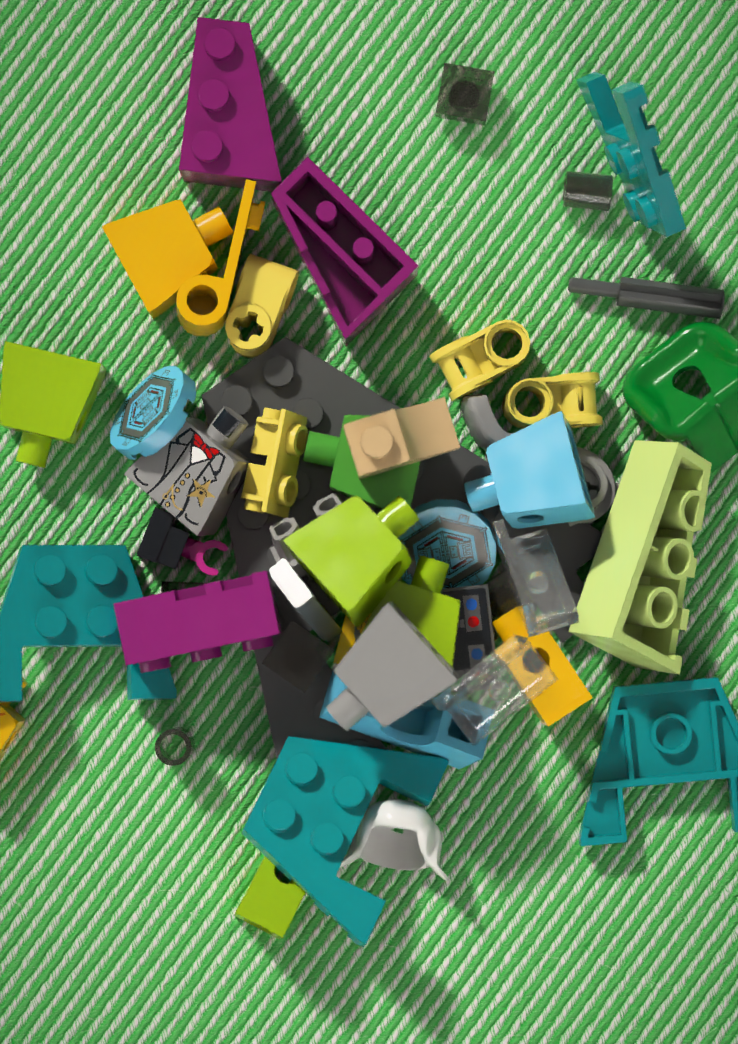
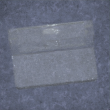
(536, 580)
(496, 688)

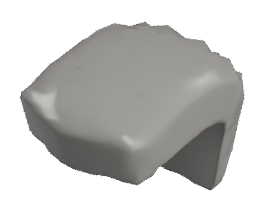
(481, 420)

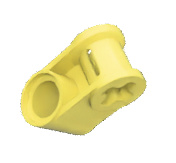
(262, 297)
(478, 358)
(568, 393)

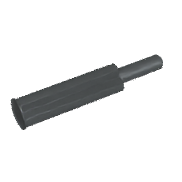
(655, 295)

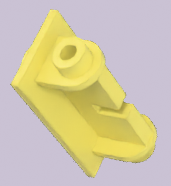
(283, 440)

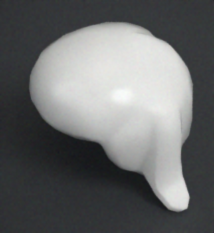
(413, 850)

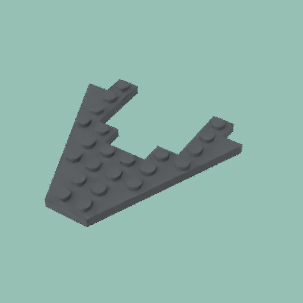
(307, 385)

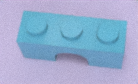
(419, 731)

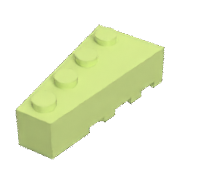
(645, 556)

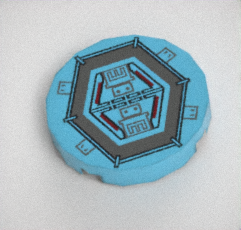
(152, 413)
(455, 536)

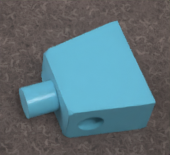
(534, 477)

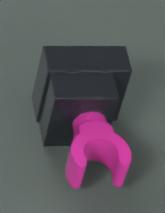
(168, 544)

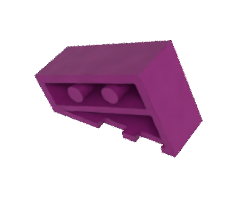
(226, 112)
(342, 249)
(198, 621)

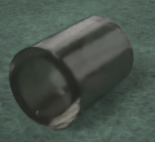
(587, 190)
(164, 756)

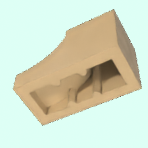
(400, 437)

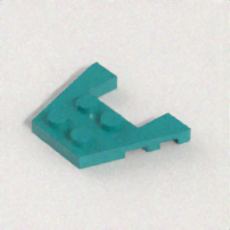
(632, 152)
(67, 601)
(657, 738)
(314, 811)

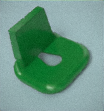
(705, 423)

